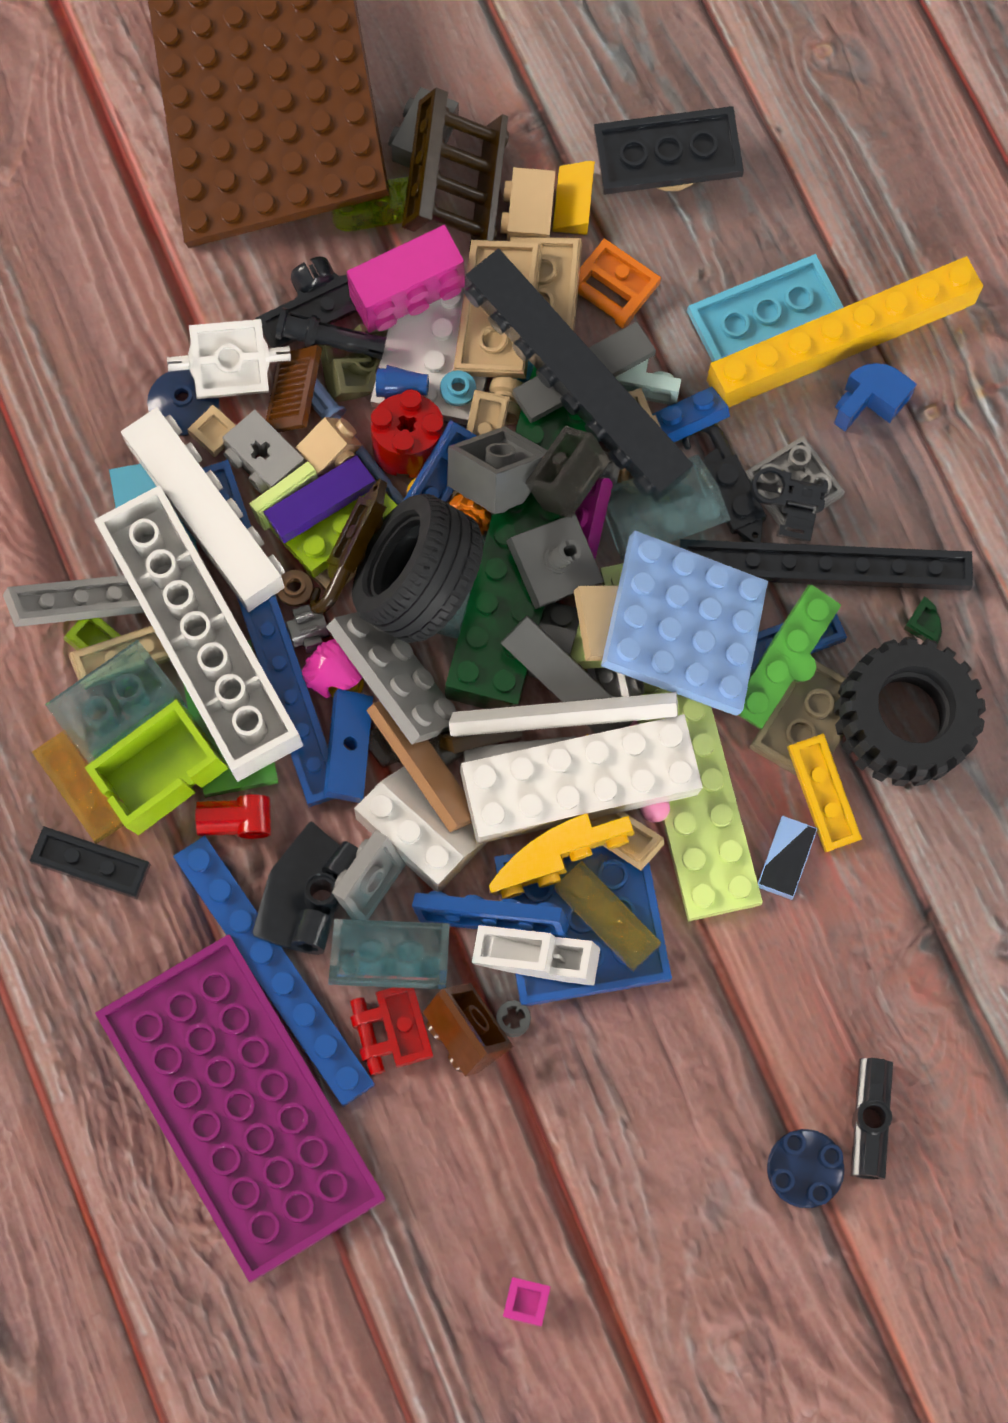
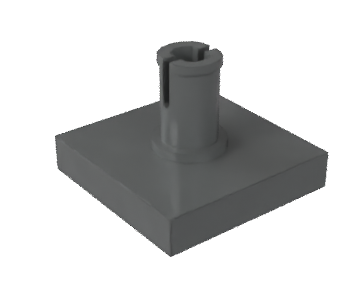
(554, 560)

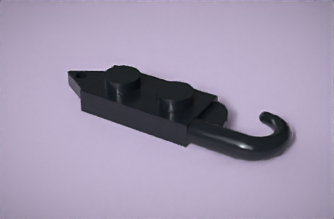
(743, 509)

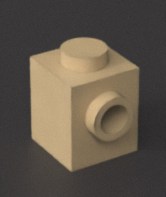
(329, 444)

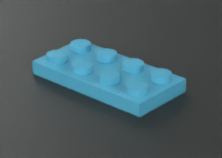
(763, 307)

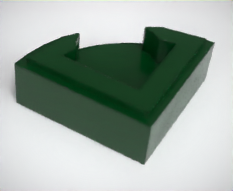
(925, 622)

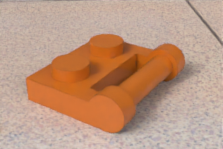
(621, 275)

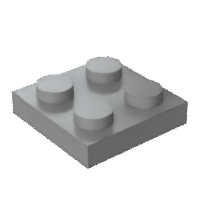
(368, 877)

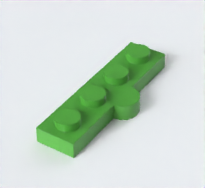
(788, 655)

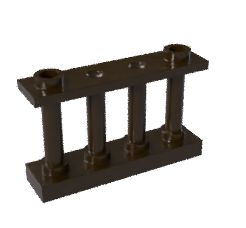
(425, 176)

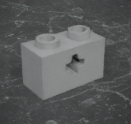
(256, 437)

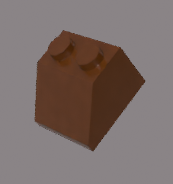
(466, 1029)

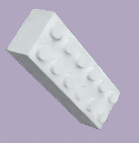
(580, 776)

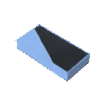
(787, 857)

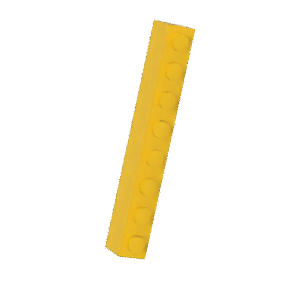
(845, 332)

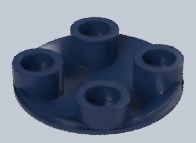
(805, 1168)

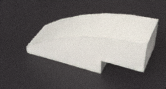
(536, 954)

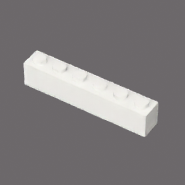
(203, 508)

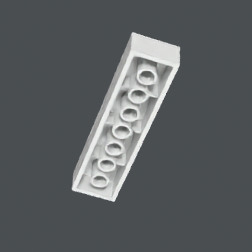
(199, 633)

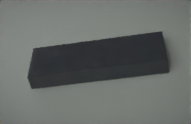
(90, 862)

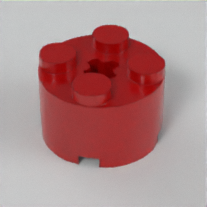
(405, 432)

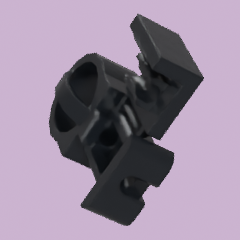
(799, 502)

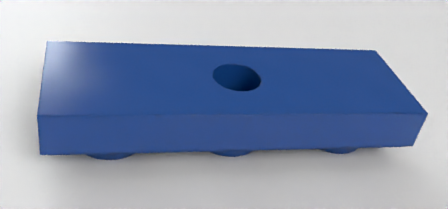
(349, 727)

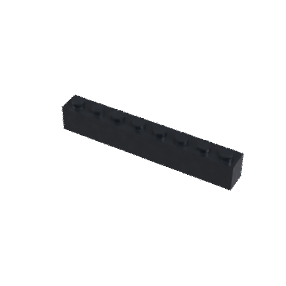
(577, 375)

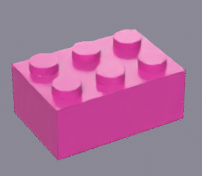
(407, 279)

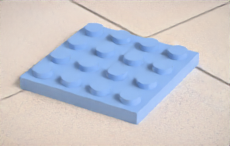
(685, 623)

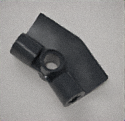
(287, 909)

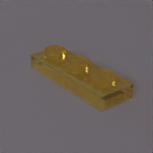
(78, 789)
(607, 916)

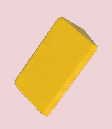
(573, 198)

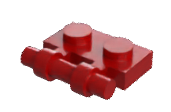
(403, 1026)

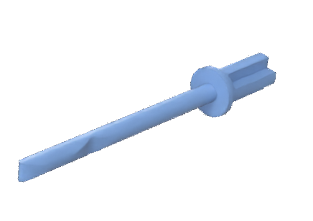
(327, 407)

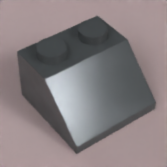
(493, 468)

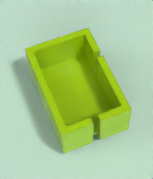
(156, 767)

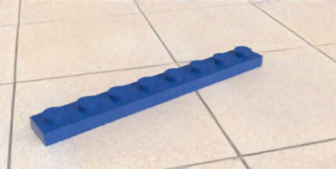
(274, 973)

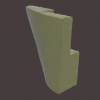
(349, 373)

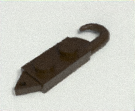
(351, 545)

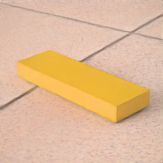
(824, 792)

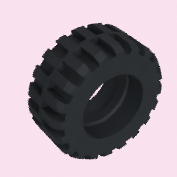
(941, 679)

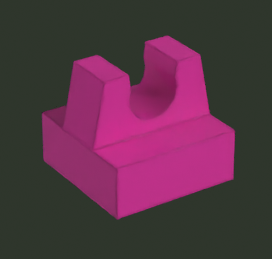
(526, 1302)

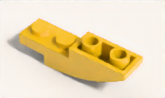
(543, 857)

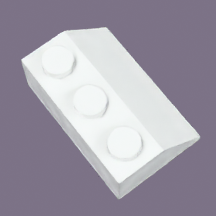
(416, 831)

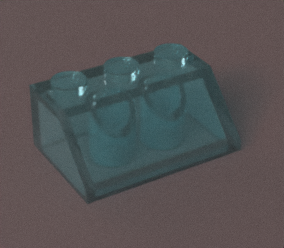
(680, 513)
(112, 701)
(389, 954)

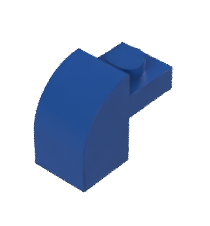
(875, 387)

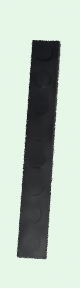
(842, 564)

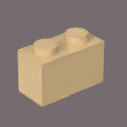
(530, 203)

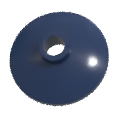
(164, 394)

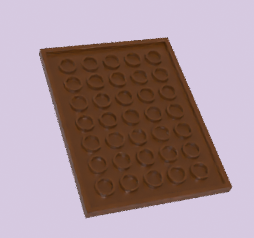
(265, 112)

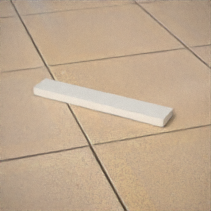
(564, 714)

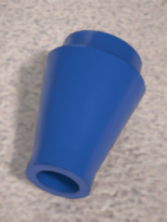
(395, 380)

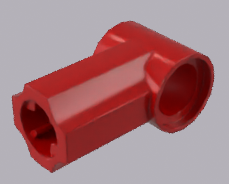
(245, 817)

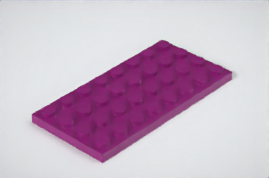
(240, 1108)

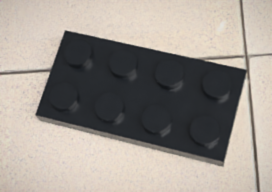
(668, 150)

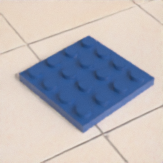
(638, 894)

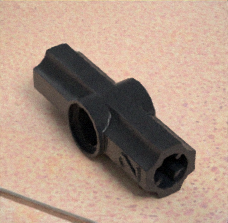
(872, 1093)

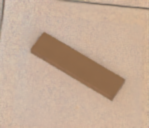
(426, 770)

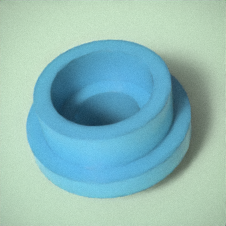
(453, 397)

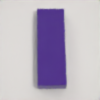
(319, 499)

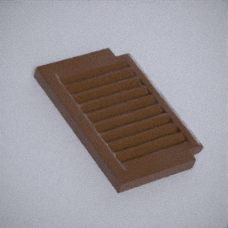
(293, 389)

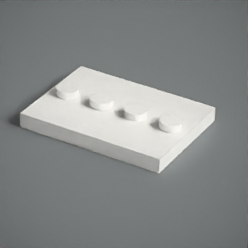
(428, 346)

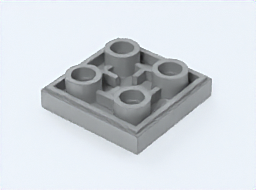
(804, 465)

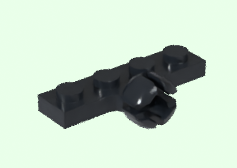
(323, 296)

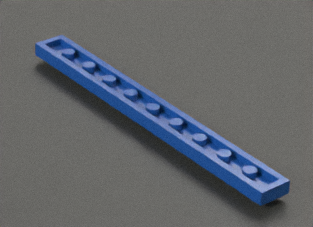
(282, 669)

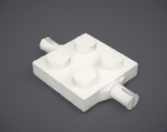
(228, 359)

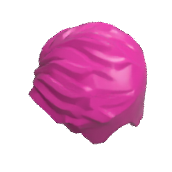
(328, 668)

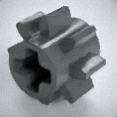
(307, 628)

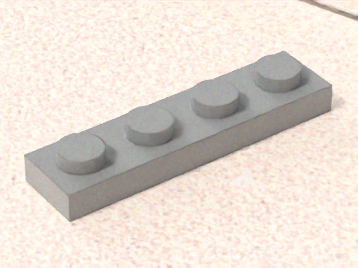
(71, 600)

